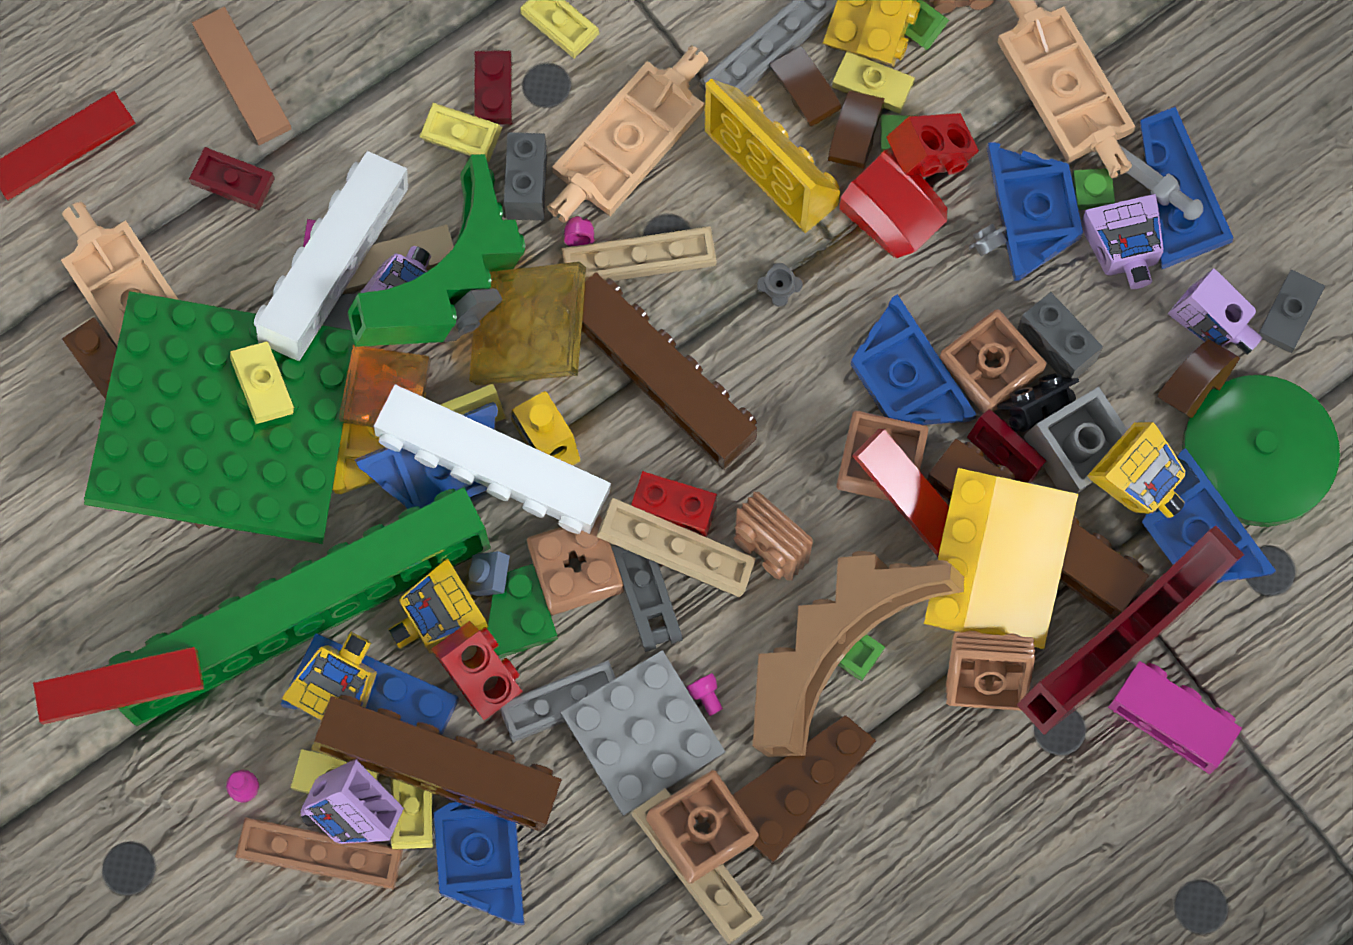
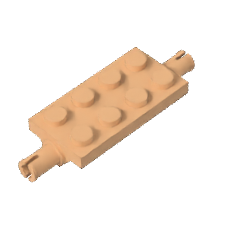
(1067, 85)
(629, 137)
(109, 266)

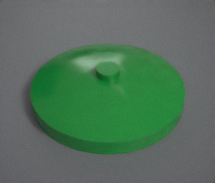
(1264, 448)

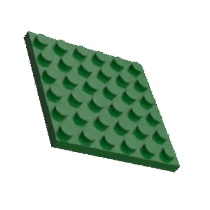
(183, 436)

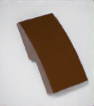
(805, 86)
(856, 129)
(1195, 377)

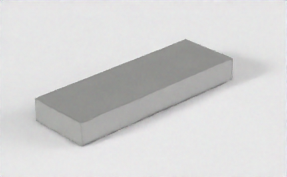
(542, 706)

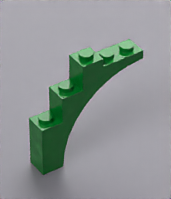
(425, 306)

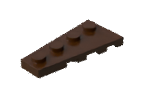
(798, 786)

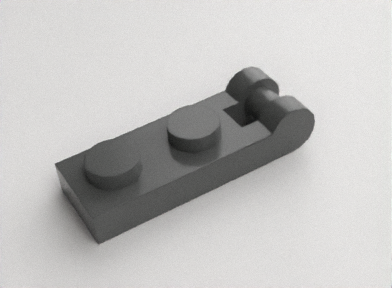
(647, 598)

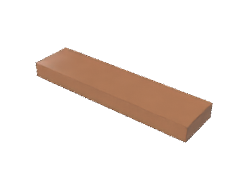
(241, 76)
(318, 854)

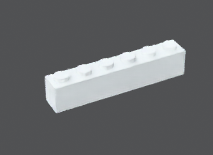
(331, 255)
(492, 460)

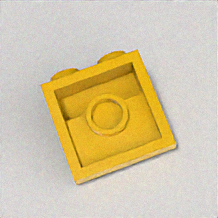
(872, 28)

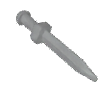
(1164, 187)

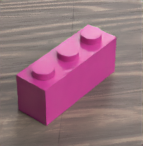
(1176, 716)

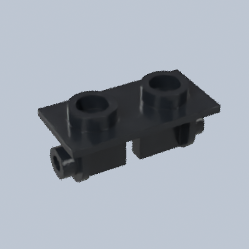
(1026, 403)

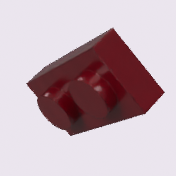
(493, 86)
(231, 178)
(1006, 447)

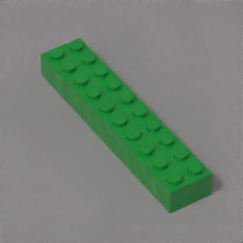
(317, 595)

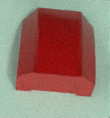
(893, 207)

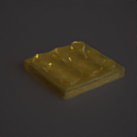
(533, 327)

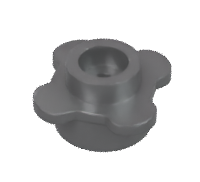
(988, 239)
(779, 273)

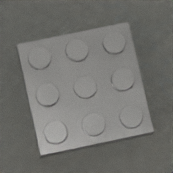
(642, 732)

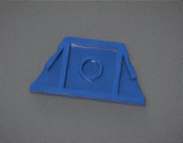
(1035, 206)
(906, 372)
(414, 482)
(1200, 513)
(479, 861)

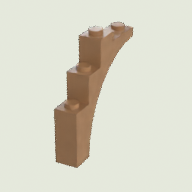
(826, 631)

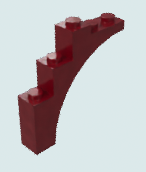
(1130, 631)

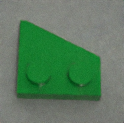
(520, 614)

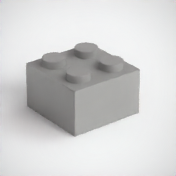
(1076, 440)

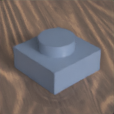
(488, 573)

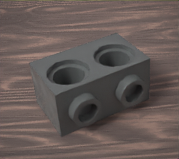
(525, 176)
(1059, 337)

